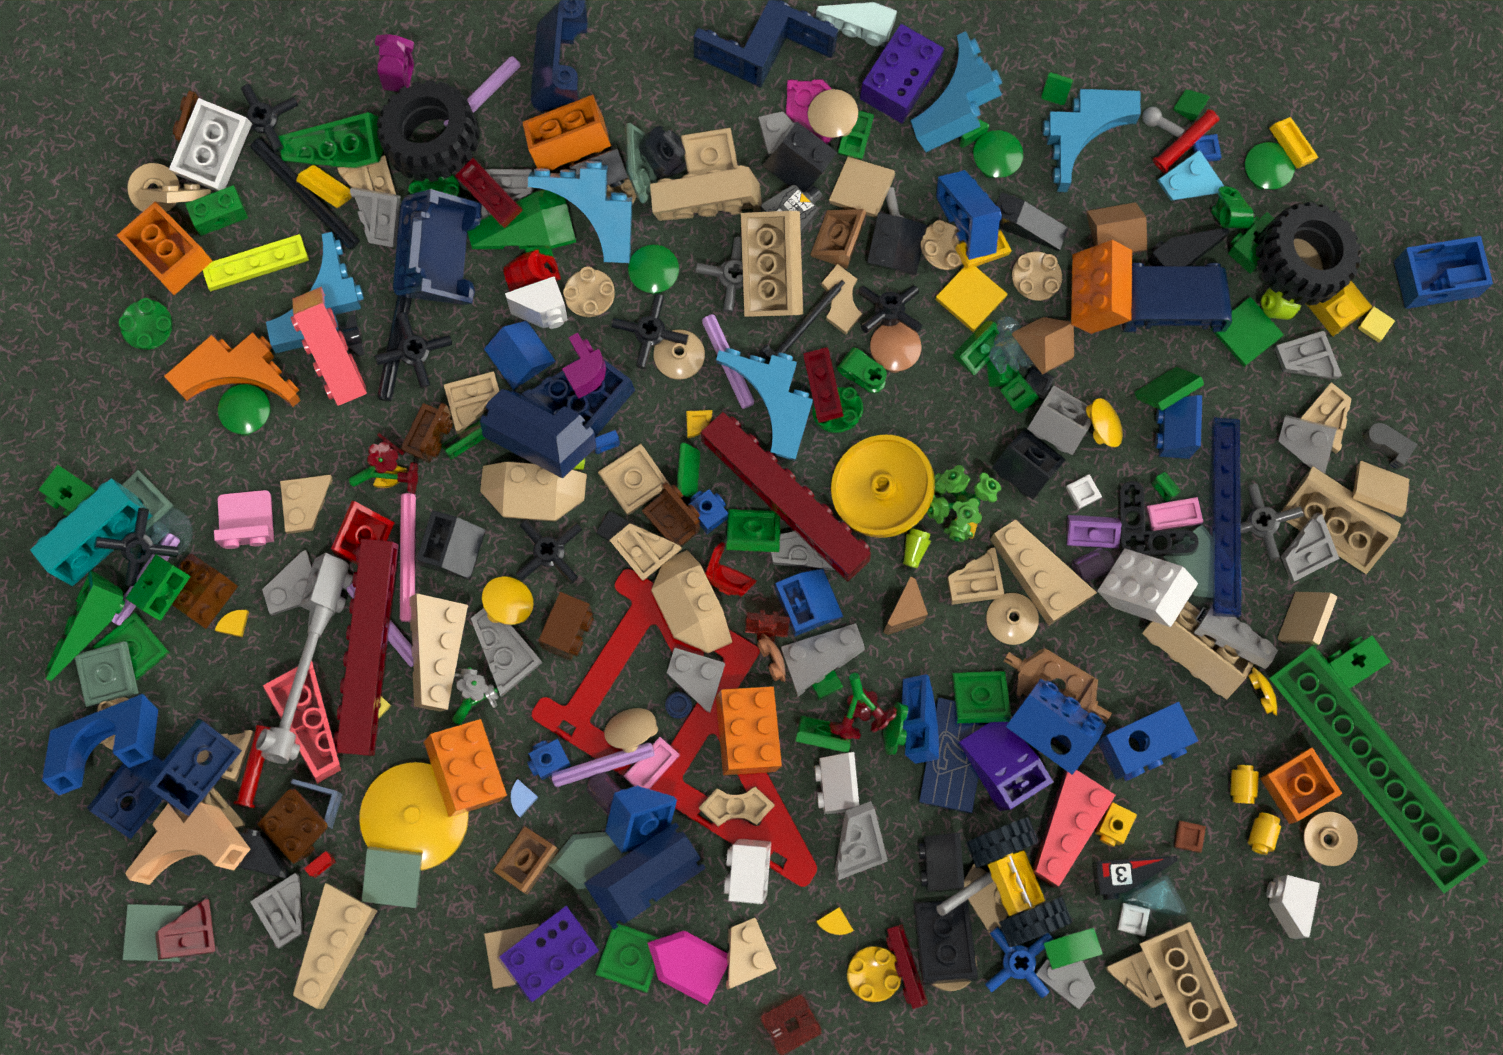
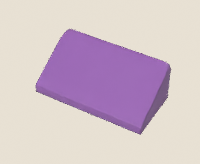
(1093, 531)

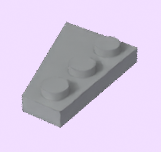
(797, 553)
(1238, 636)
(505, 652)
(819, 655)
(860, 842)

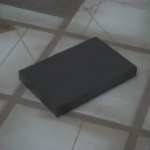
(945, 944)

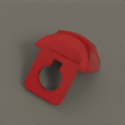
(529, 269)
(725, 578)

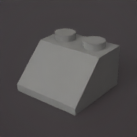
(1061, 420)

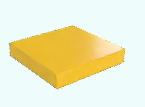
(971, 297)

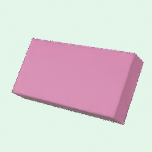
(1174, 514)
(648, 771)

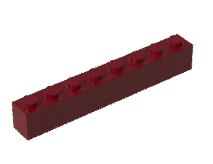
(785, 496)
(366, 648)

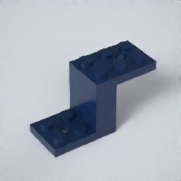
(762, 48)
(175, 779)

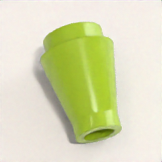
(915, 547)

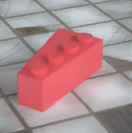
(327, 347)
(308, 723)
(1072, 821)

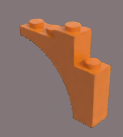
(217, 365)

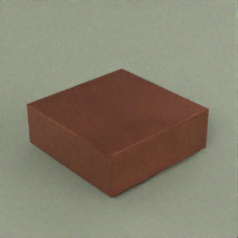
(1189, 836)

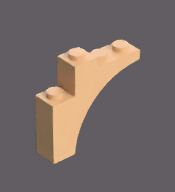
(180, 836)

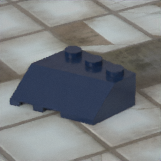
(595, 407)

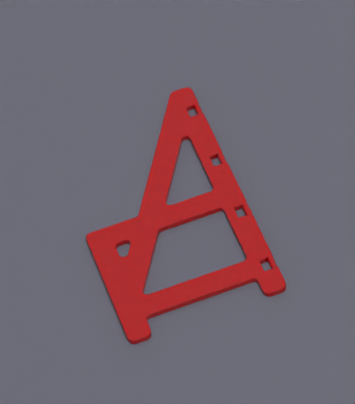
(738, 660)

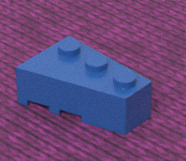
(971, 211)

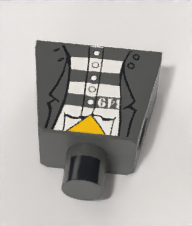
(795, 200)

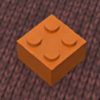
(1300, 786)

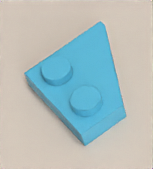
(1190, 179)

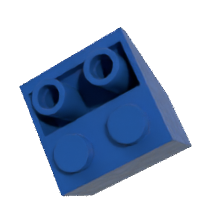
(807, 601)

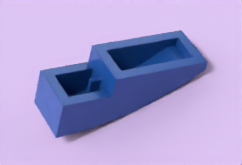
(921, 721)

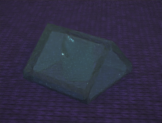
(1157, 896)

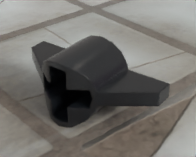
(352, 336)

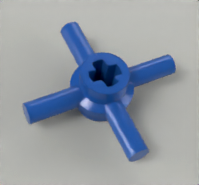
(1016, 972)

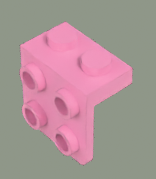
(244, 519)

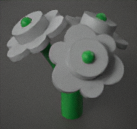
(475, 688)

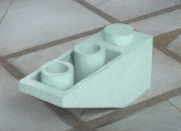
(860, 20)

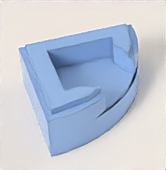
(521, 798)

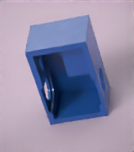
(1445, 274)
(1051, 714)
(1158, 737)

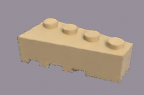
(706, 194)
(1041, 573)
(436, 644)
(332, 943)

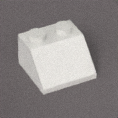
(538, 304)
(837, 783)
(1293, 904)

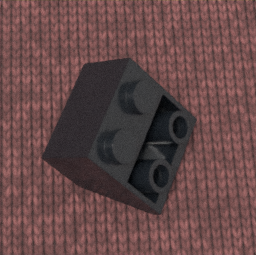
(450, 545)

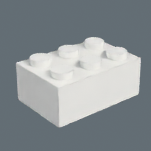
(210, 145)
(1147, 587)
(749, 871)

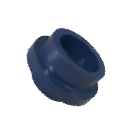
(678, 705)

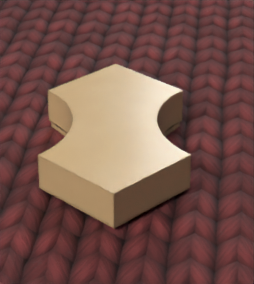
(843, 310)
(748, 806)

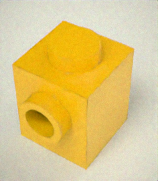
(1115, 825)

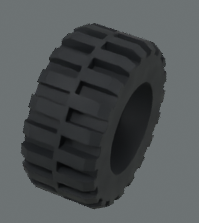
(416, 106)
(1330, 238)

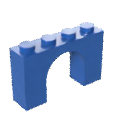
(70, 745)

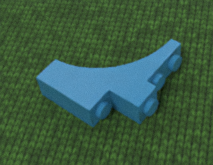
(957, 108)
(1091, 115)
(588, 191)
(339, 291)
(773, 381)

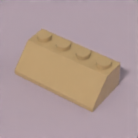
(772, 263)
(1356, 529)
(1203, 658)
(1188, 984)

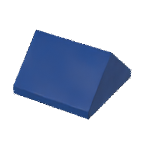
(518, 353)

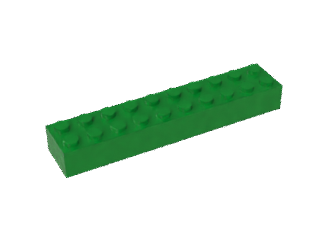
(1379, 769)

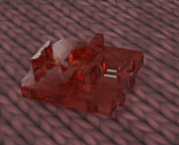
(767, 624)
(774, 1024)

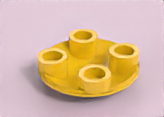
(1105, 422)
(507, 601)
(1260, 681)
(873, 974)

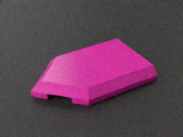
(799, 98)
(688, 964)

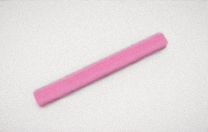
(407, 554)

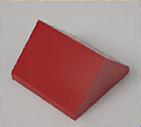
(358, 525)

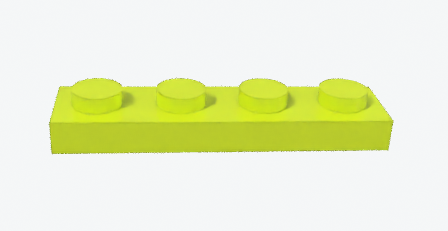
(255, 262)

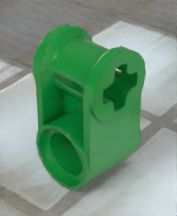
(1232, 209)
(859, 368)

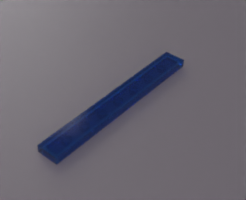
(1226, 517)

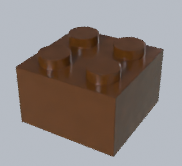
(566, 626)

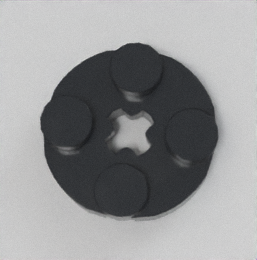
(652, 149)

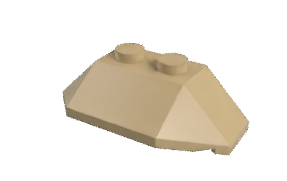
(531, 491)
(690, 604)

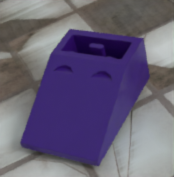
(1005, 764)

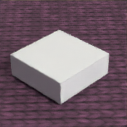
(1083, 492)
(1133, 919)

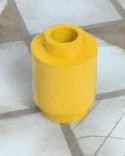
(1244, 784)
(1264, 833)

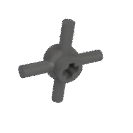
(724, 275)
(1273, 524)

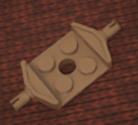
(1050, 666)

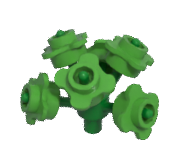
(966, 503)

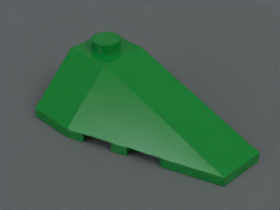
(340, 143)

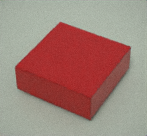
(320, 864)

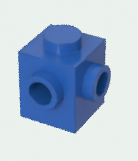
(710, 510)
(547, 759)

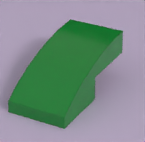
(855, 143)
(1072, 948)

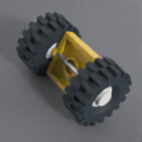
(1018, 883)

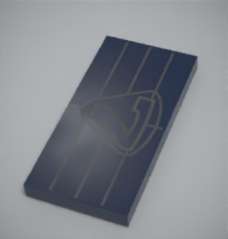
(951, 778)

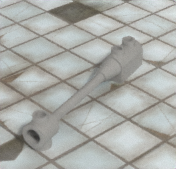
(322, 600)

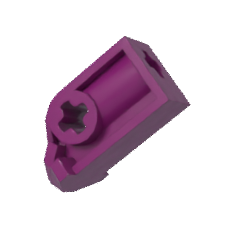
(395, 61)

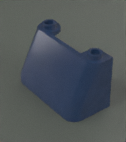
(554, 83)
(434, 247)
(1180, 297)

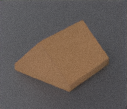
(1119, 223)
(839, 236)
(1047, 342)
(909, 610)
(526, 860)

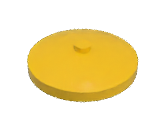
(883, 486)
(409, 814)

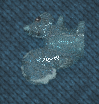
(1007, 349)

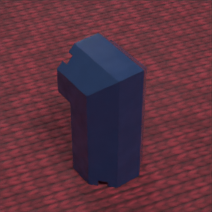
(536, 433)
(644, 874)

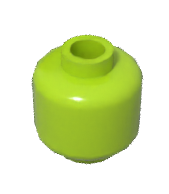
(1278, 307)

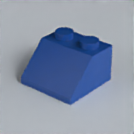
(1180, 428)
(638, 816)

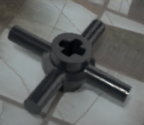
(270, 113)
(890, 309)
(656, 337)
(409, 357)
(130, 540)
(544, 559)

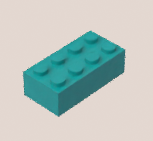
(70, 547)

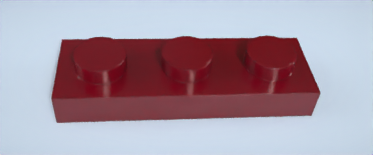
(489, 193)
(823, 385)
(906, 967)

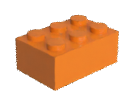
(566, 133)
(164, 248)
(1101, 287)
(748, 730)
(465, 768)

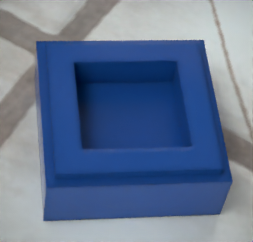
(1209, 147)
(607, 442)

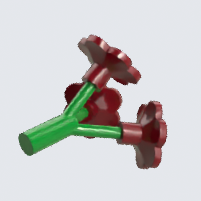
(383, 459)
(862, 705)

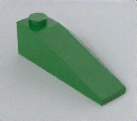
(541, 223)
(95, 609)

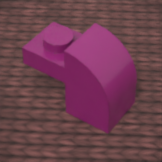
(588, 371)

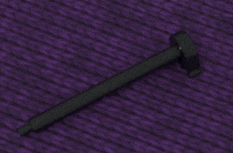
(767, 352)

